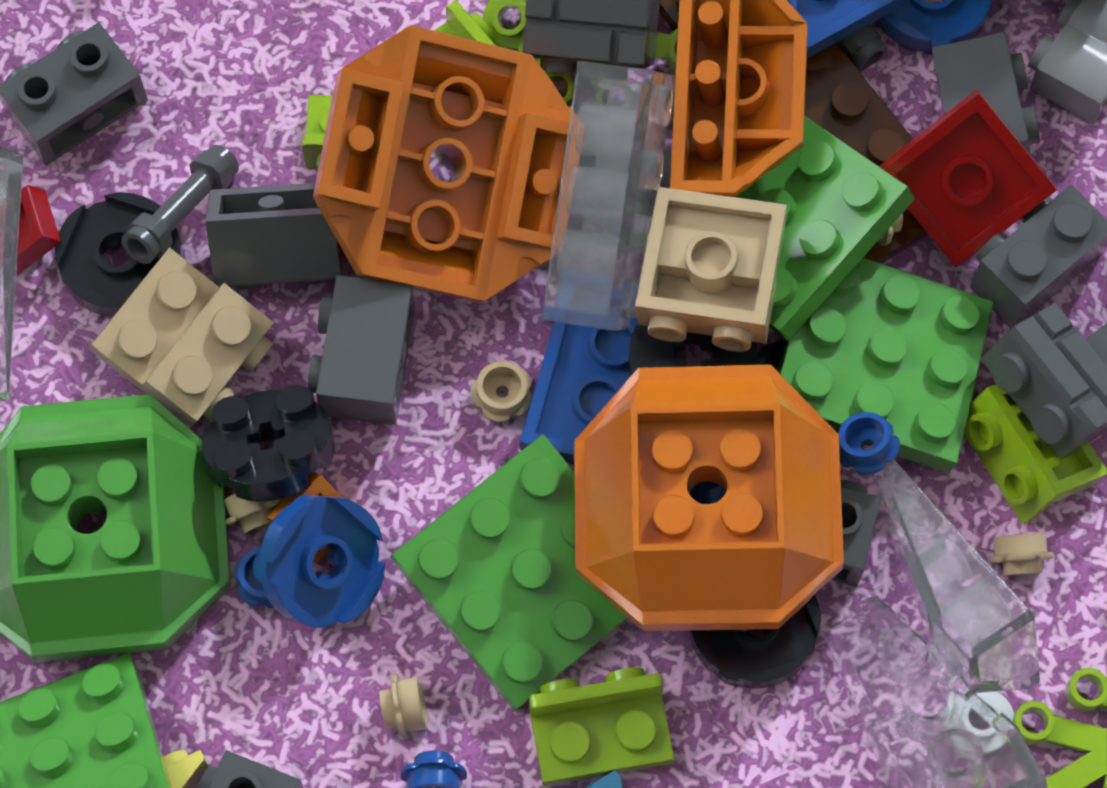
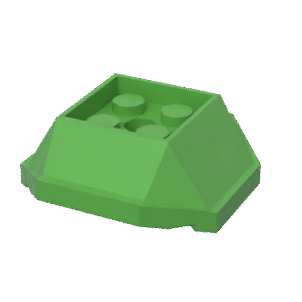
(151, 561)

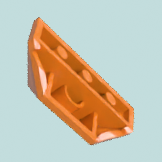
(736, 92)

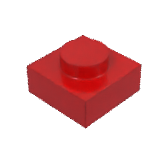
(36, 227)

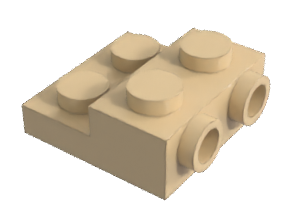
(710, 268)
(183, 338)

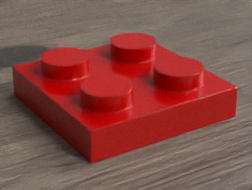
(968, 178)

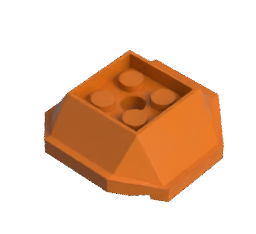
(507, 148)
(722, 562)

